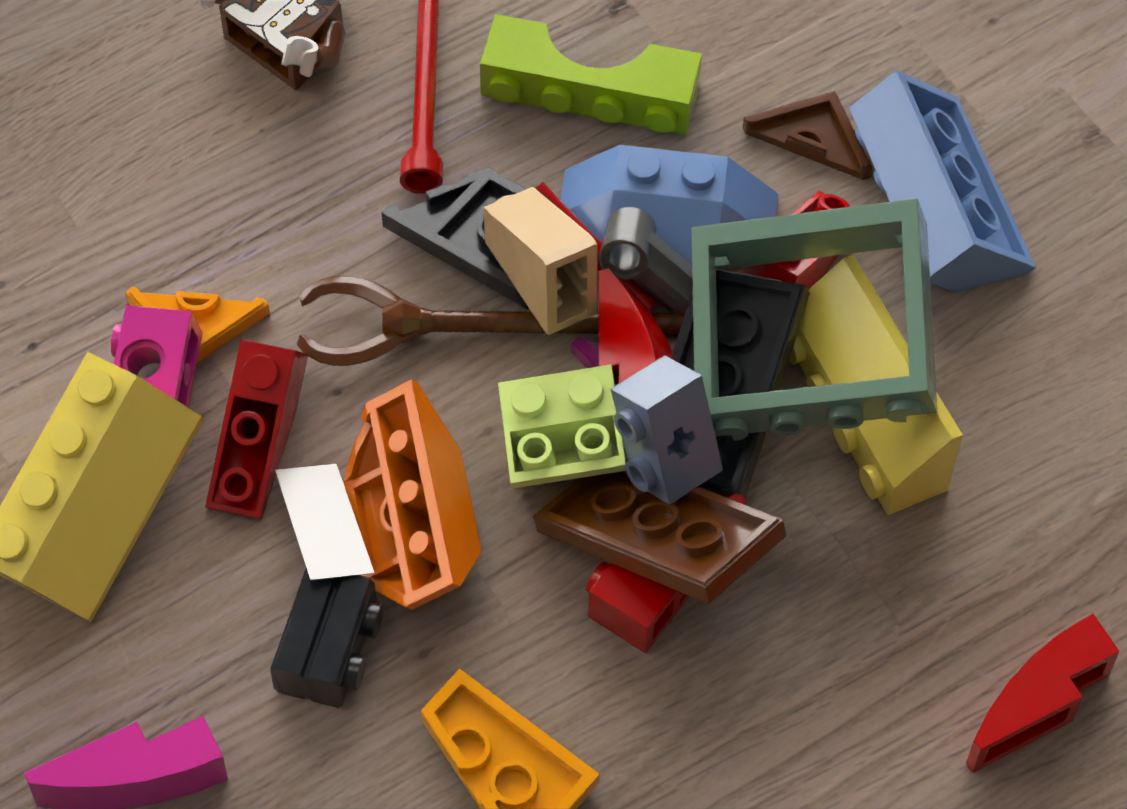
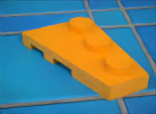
(501, 753)

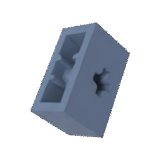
(666, 429)

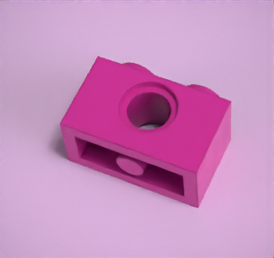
(162, 338)

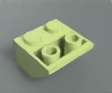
(561, 426)

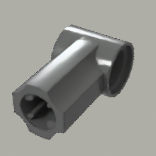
(639, 255)

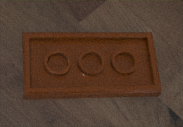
(689, 545)

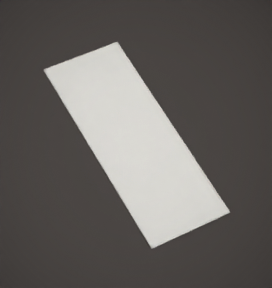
(324, 522)

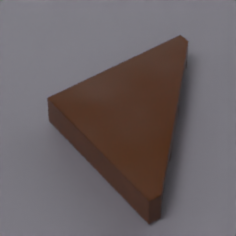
(814, 130)

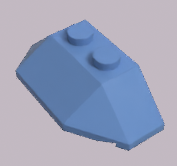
(670, 186)

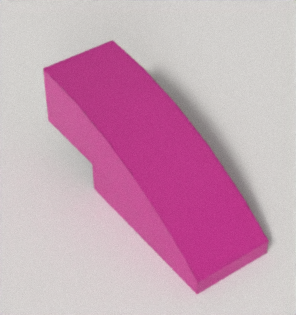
(129, 771)

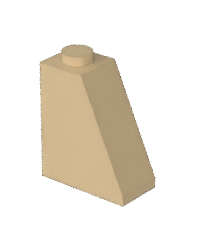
(544, 257)

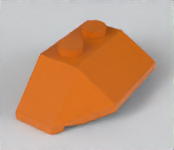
(411, 498)

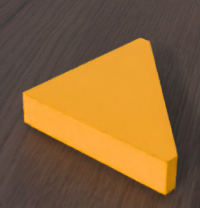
(217, 317)

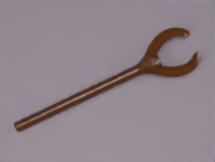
(406, 321)

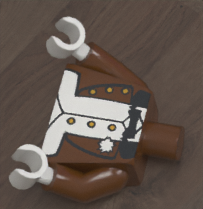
(285, 35)

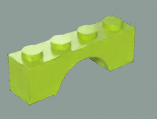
(648, 92)

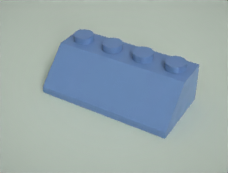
(932, 154)

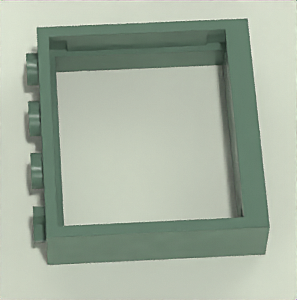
(807, 237)

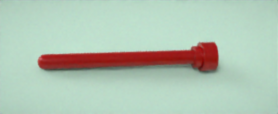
(421, 166)

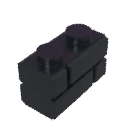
(325, 638)

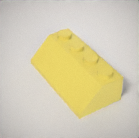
(853, 339)
(91, 485)

